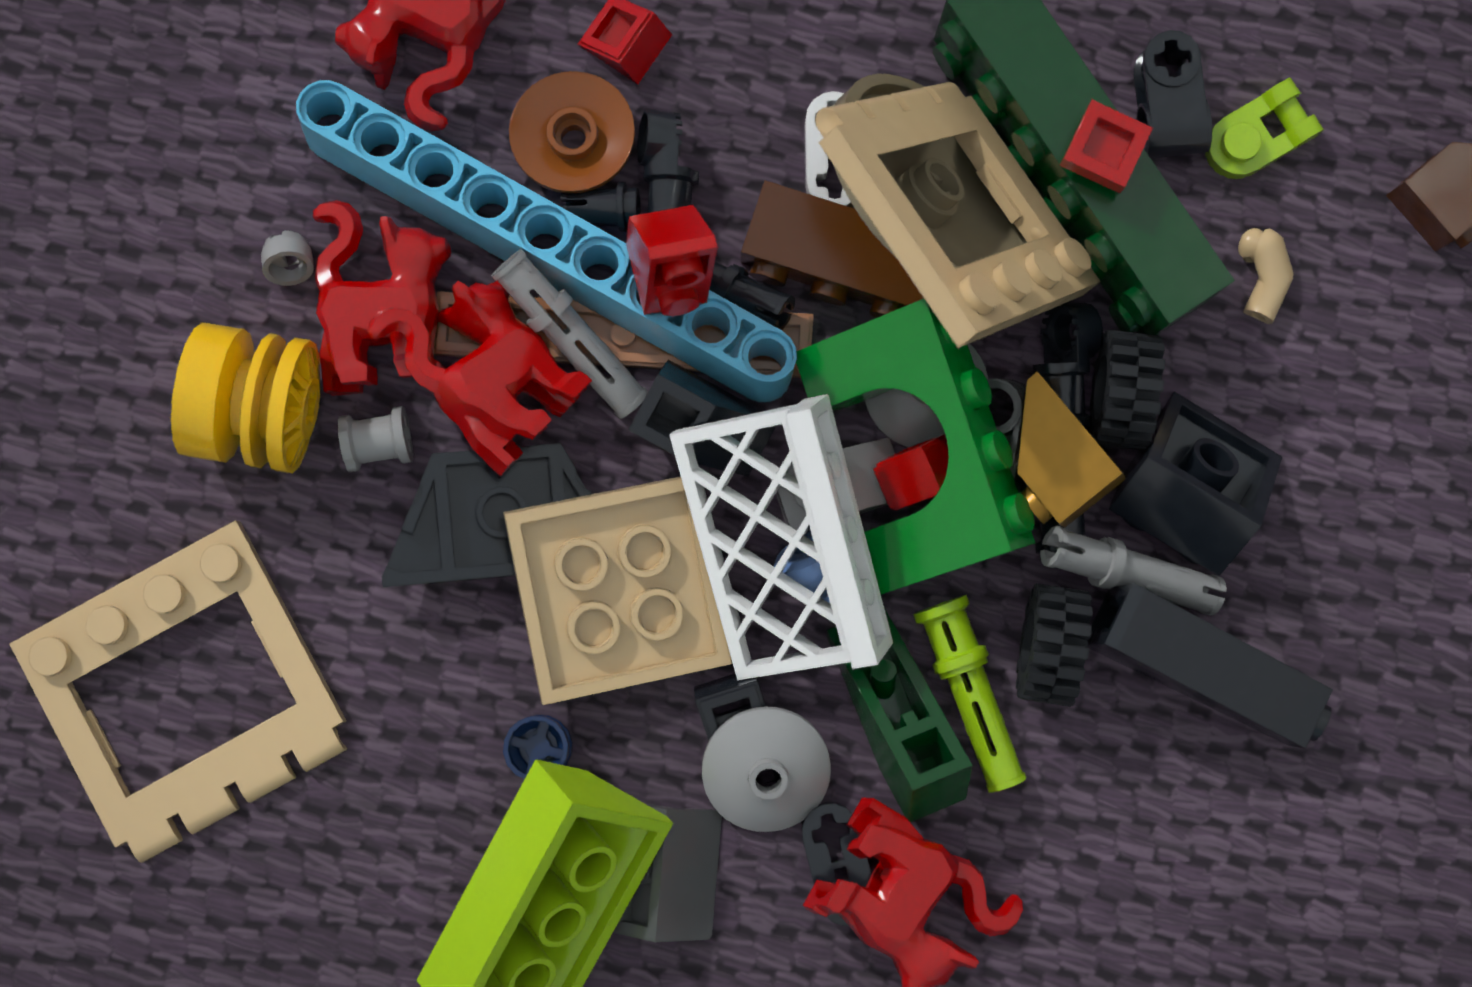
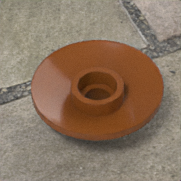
(567, 104)

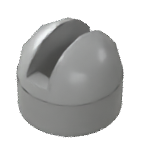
(274, 258)

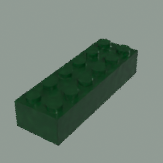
(1035, 97)

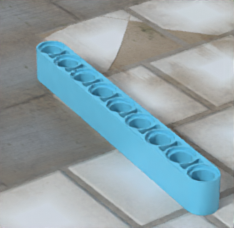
(525, 217)

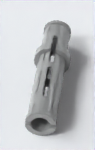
(519, 277)
(1111, 564)

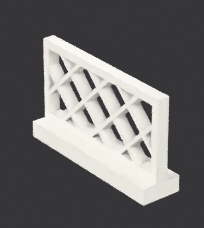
(835, 529)

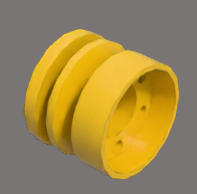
(245, 397)

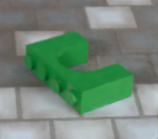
(978, 504)

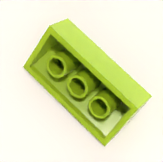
(548, 884)

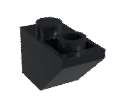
(686, 400)

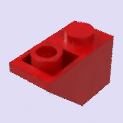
(671, 259)

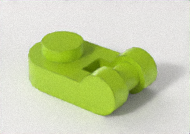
(1244, 144)

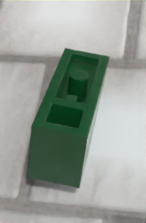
(907, 731)

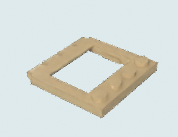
(989, 291)
(139, 611)

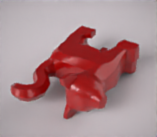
(445, 24)
(349, 305)
(484, 384)
(903, 893)

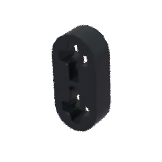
(818, 854)

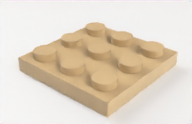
(614, 590)

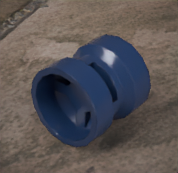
(528, 742)

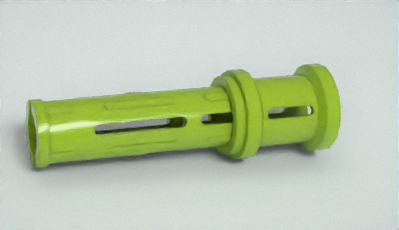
(1001, 766)

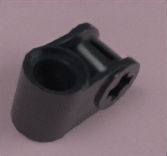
(1173, 104)

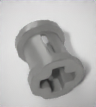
(375, 439)

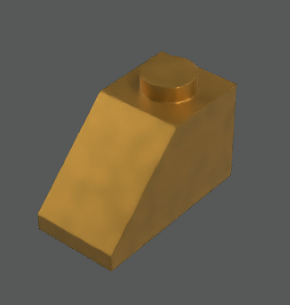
(1060, 458)

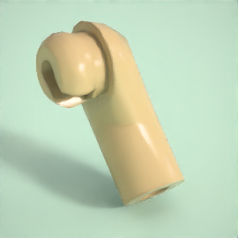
(1273, 268)

